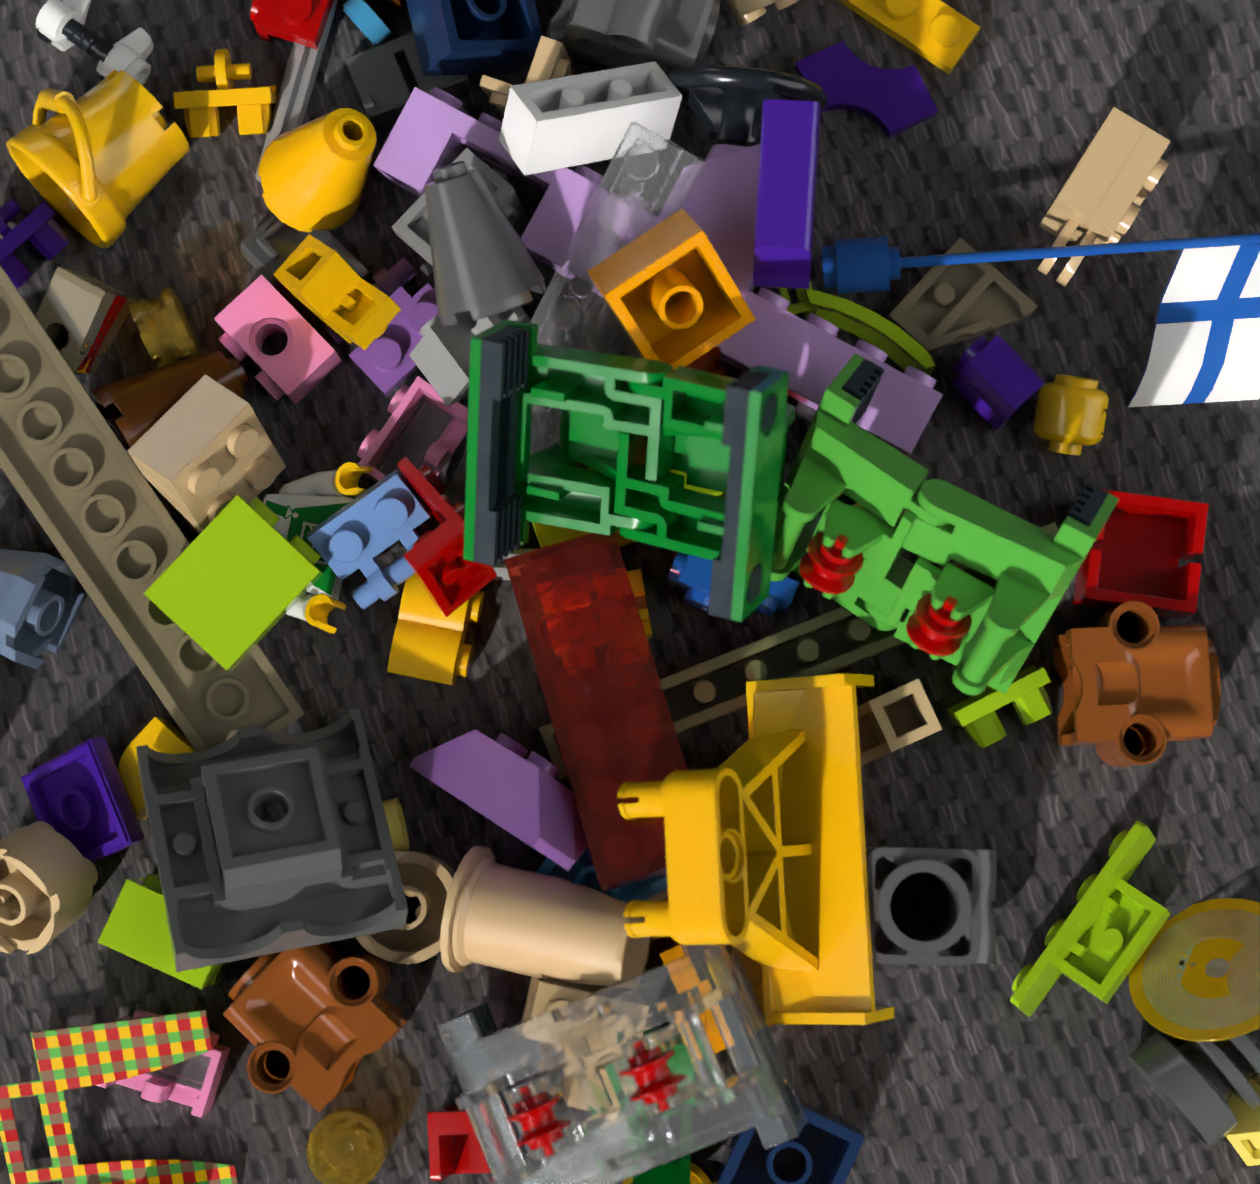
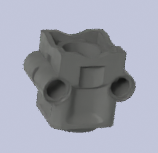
(634, 32)
(965, 925)

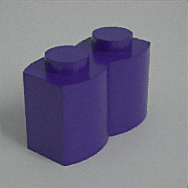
(995, 380)

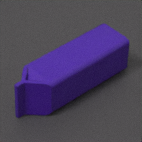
(786, 193)

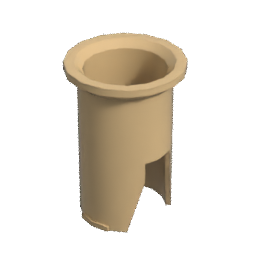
(536, 925)

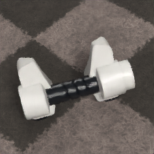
(63, 26)

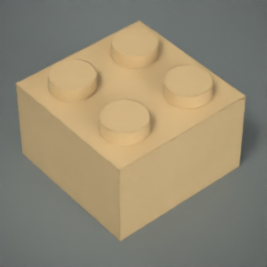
(206, 454)

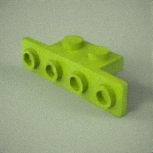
(1102, 932)

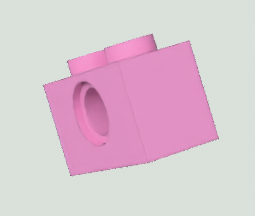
(262, 312)

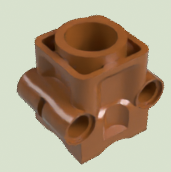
(1154, 685)
(314, 1016)

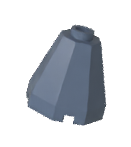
(35, 605)

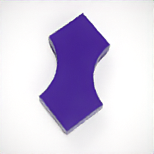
(888, 96)

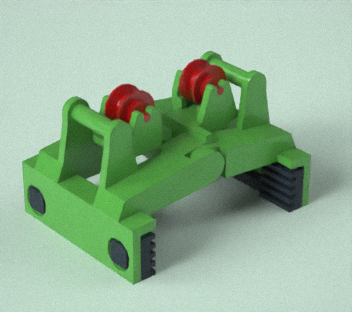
(858, 550)

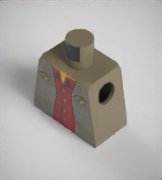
(82, 317)

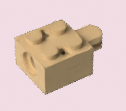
(1100, 192)

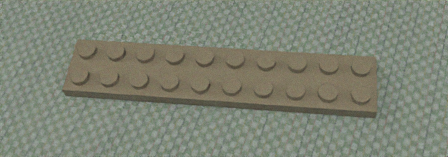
(116, 534)

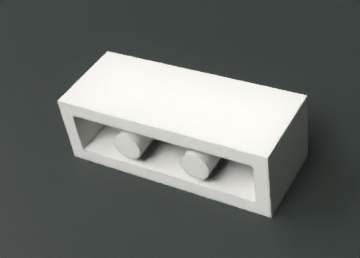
(585, 115)

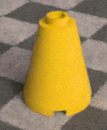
(318, 170)

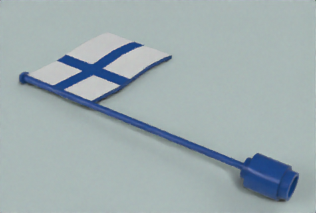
(1204, 324)

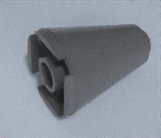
(475, 248)

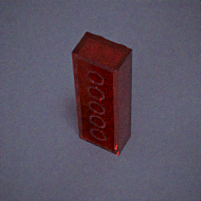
(599, 695)

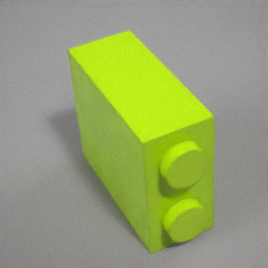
(235, 581)

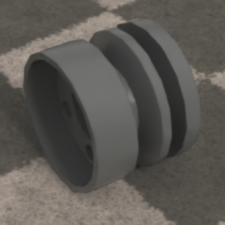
(1200, 1078)

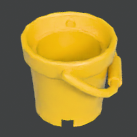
(97, 153)

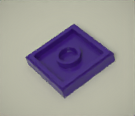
(85, 800)

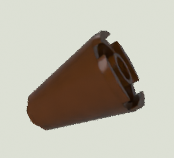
(141, 400)

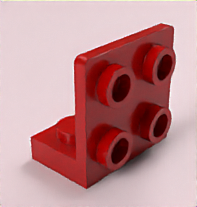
(439, 552)

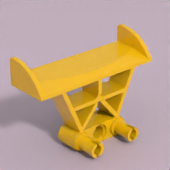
(775, 853)

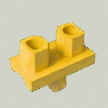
(202, 106)

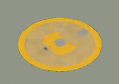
(1202, 972)

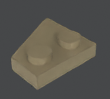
(959, 303)

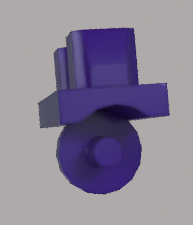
(37, 228)

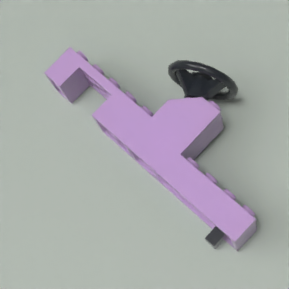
(723, 204)

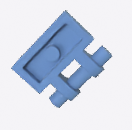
(365, 529)

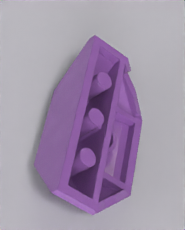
(509, 791)

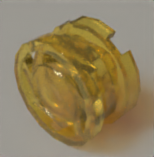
(164, 327)
(347, 1147)

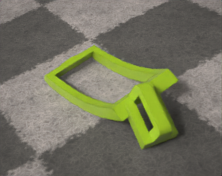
(892, 339)

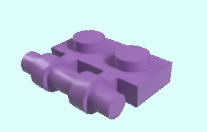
(388, 357)

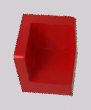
(453, 1144)

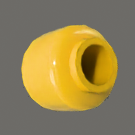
(1071, 413)

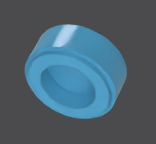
(367, 21)

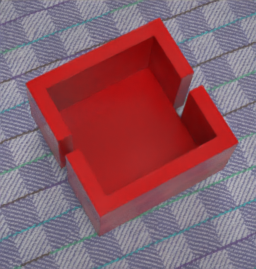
(1140, 556)

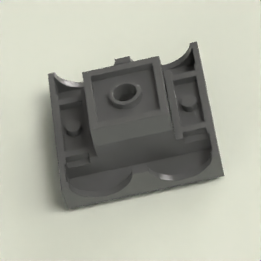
(286, 883)

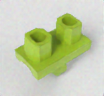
(978, 712)

